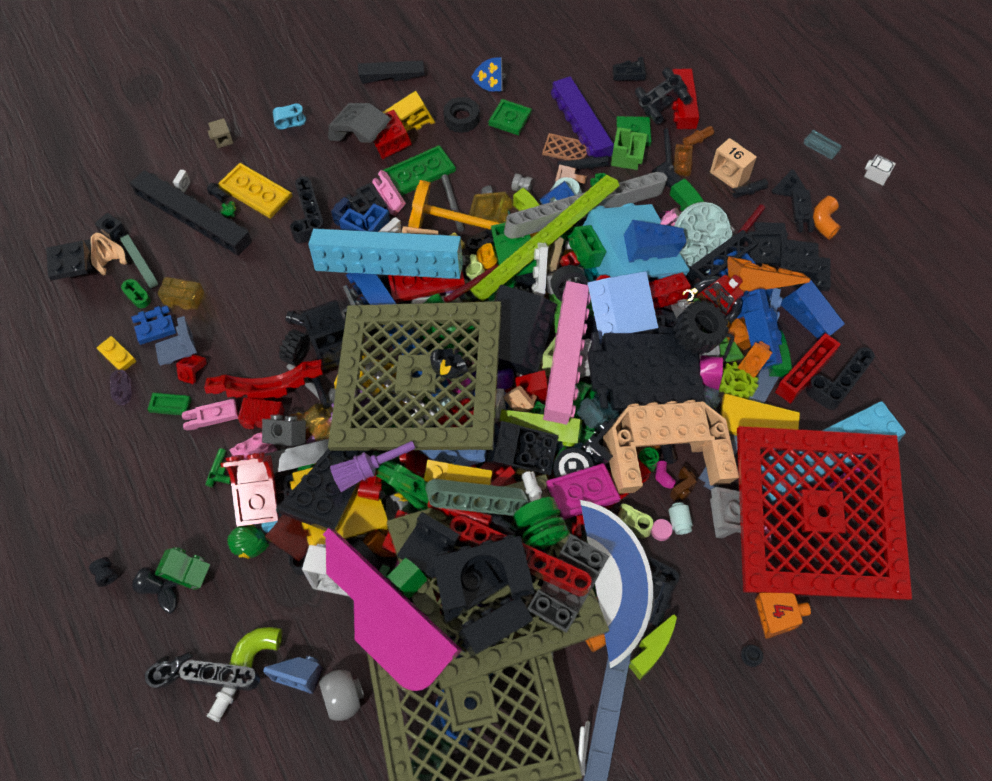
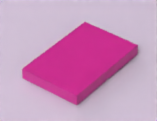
(587, 485)

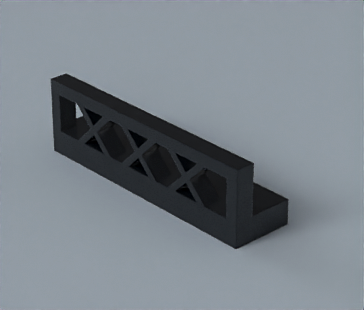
(733, 244)

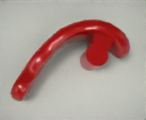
(569, 259)

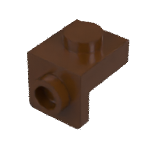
(683, 489)

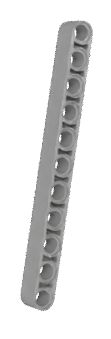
(629, 191)

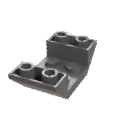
(359, 118)
(561, 606)

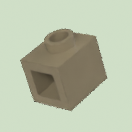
(220, 133)

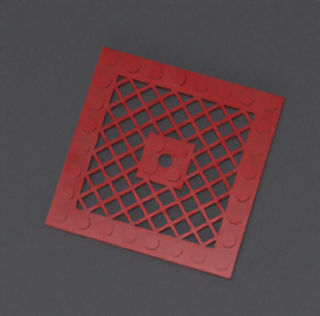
(890, 504)

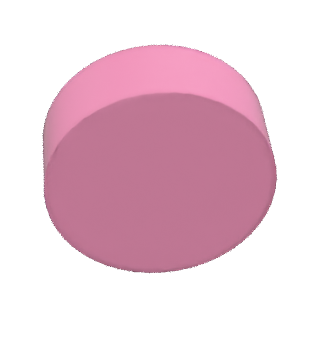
(661, 530)

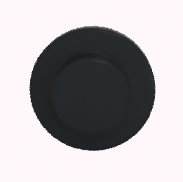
(752, 655)

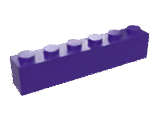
(581, 118)

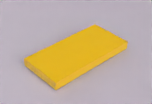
(255, 190)
(755, 414)

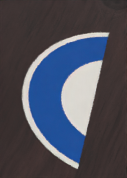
(624, 582)

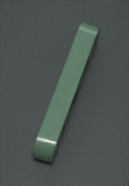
(139, 261)

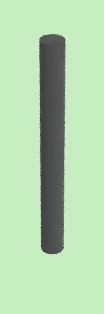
(451, 199)

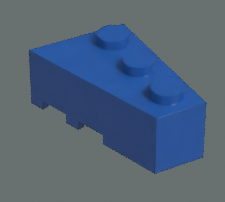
(652, 240)
(812, 310)

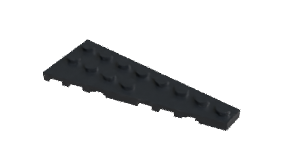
(317, 496)

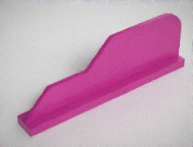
(387, 621)

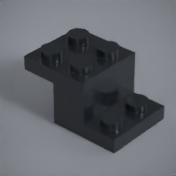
(804, 258)
(69, 260)
(325, 331)

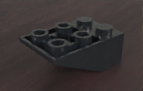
(522, 448)

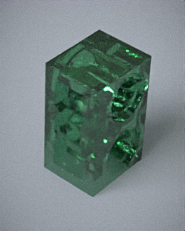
(434, 760)

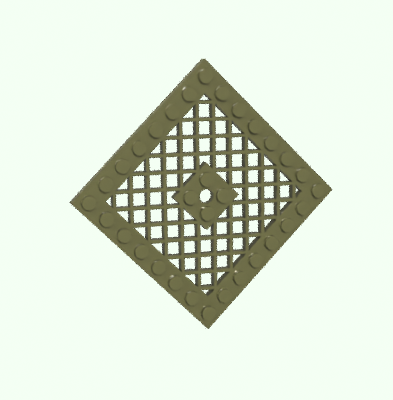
(363, 319)
(511, 652)
(560, 743)

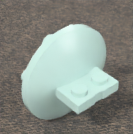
(705, 230)

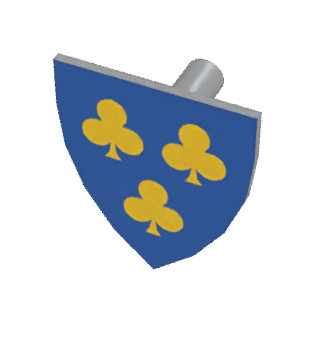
(489, 75)

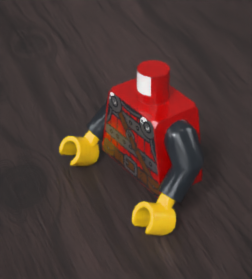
(722, 293)

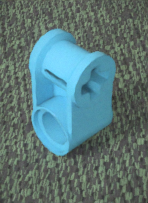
(286, 116)

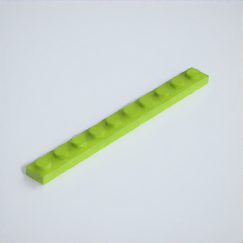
(547, 235)

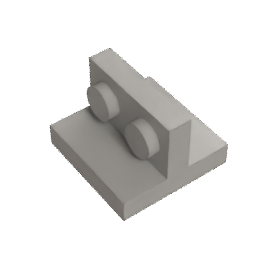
(725, 511)

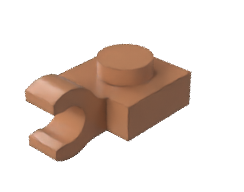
(566, 171)

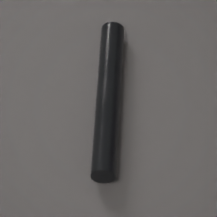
(668, 149)
(321, 392)

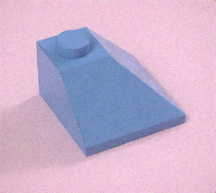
(296, 673)

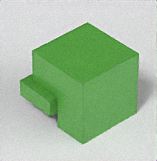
(628, 149)

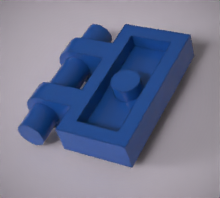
(153, 329)

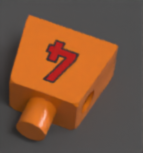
(780, 612)

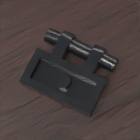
(368, 196)

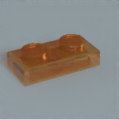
(683, 159)

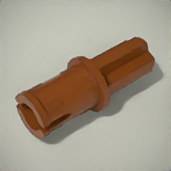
(698, 136)

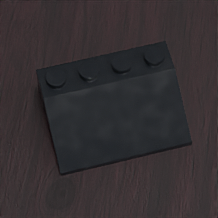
(523, 328)

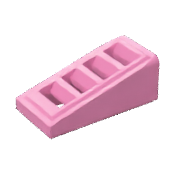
(670, 218)

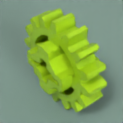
(737, 382)

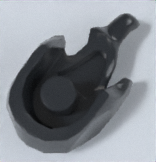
(163, 672)

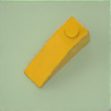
(456, 472)

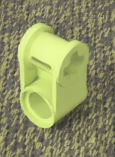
(634, 518)

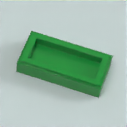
(169, 403)

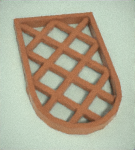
(558, 155)

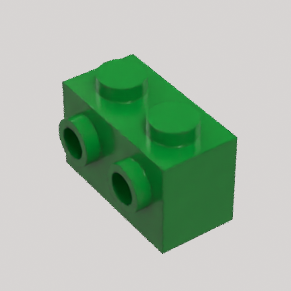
(587, 247)

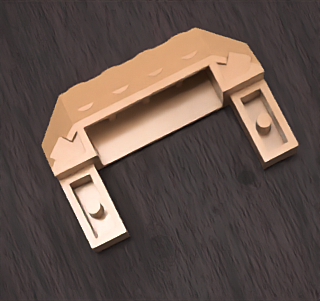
(664, 425)

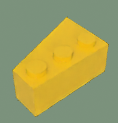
(411, 112)

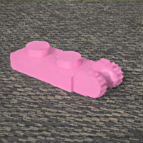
(389, 193)
(210, 414)

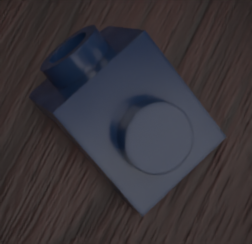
(340, 209)

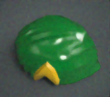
(247, 541)

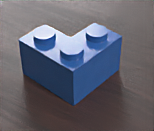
(372, 221)

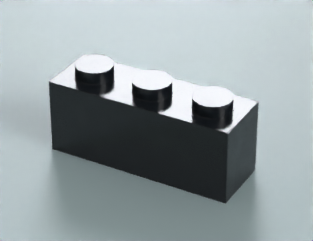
(494, 625)

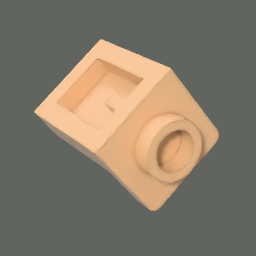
(520, 400)

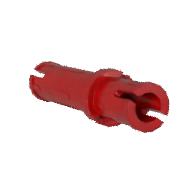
(479, 517)

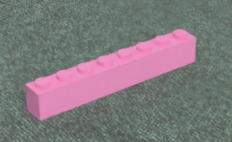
(566, 354)

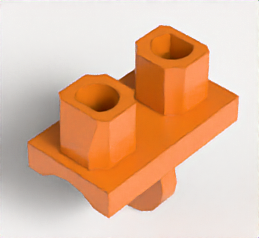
(755, 358)

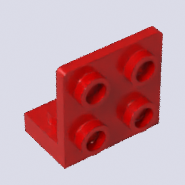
(393, 137)

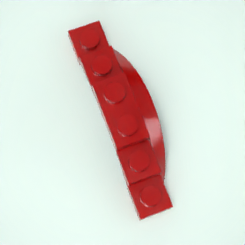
(265, 387)

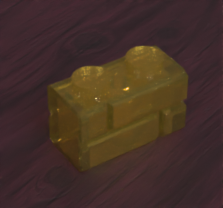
(180, 293)

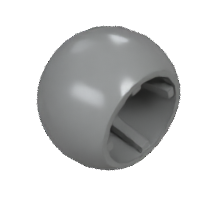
(341, 694)

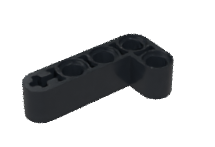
(303, 228)
(829, 389)

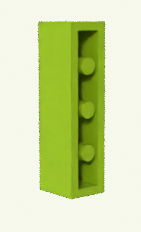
(568, 434)

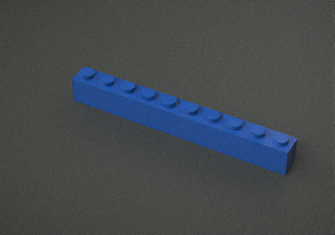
(376, 294)

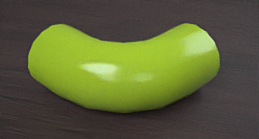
(254, 642)

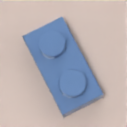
(775, 301)

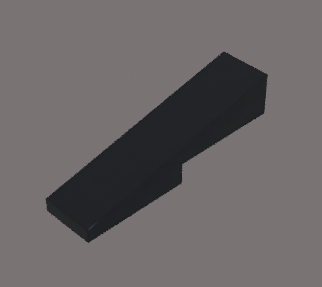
(382, 70)

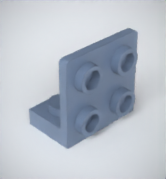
(178, 346)

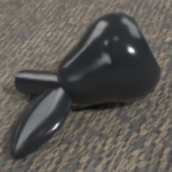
(148, 583)

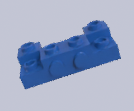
(762, 324)

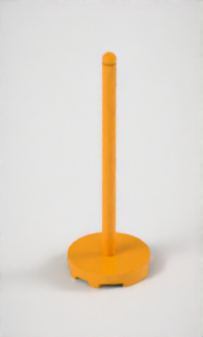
(420, 208)

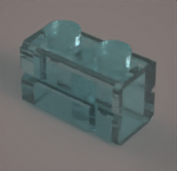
(592, 413)

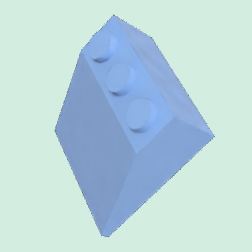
(623, 304)

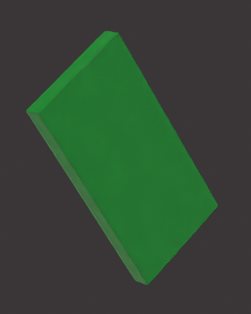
(424, 166)

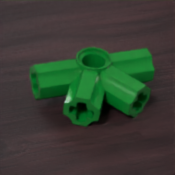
(402, 479)

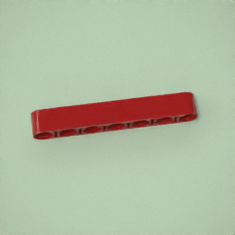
(532, 556)

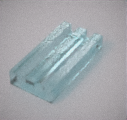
(823, 144)

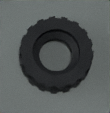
(461, 104)

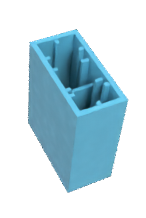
(610, 228)

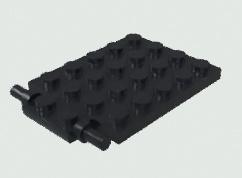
(643, 370)

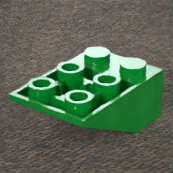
(507, 246)

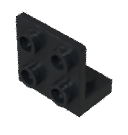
(598, 452)
(426, 542)

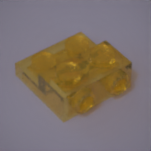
(491, 206)

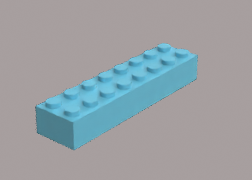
(386, 253)
(872, 420)

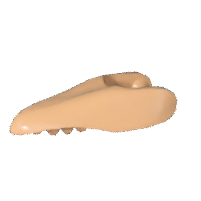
(105, 250)

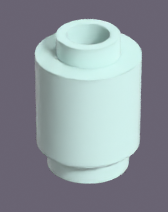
(680, 518)

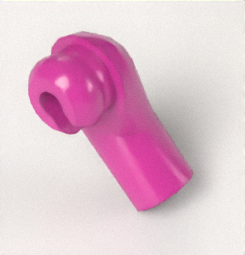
(663, 477)

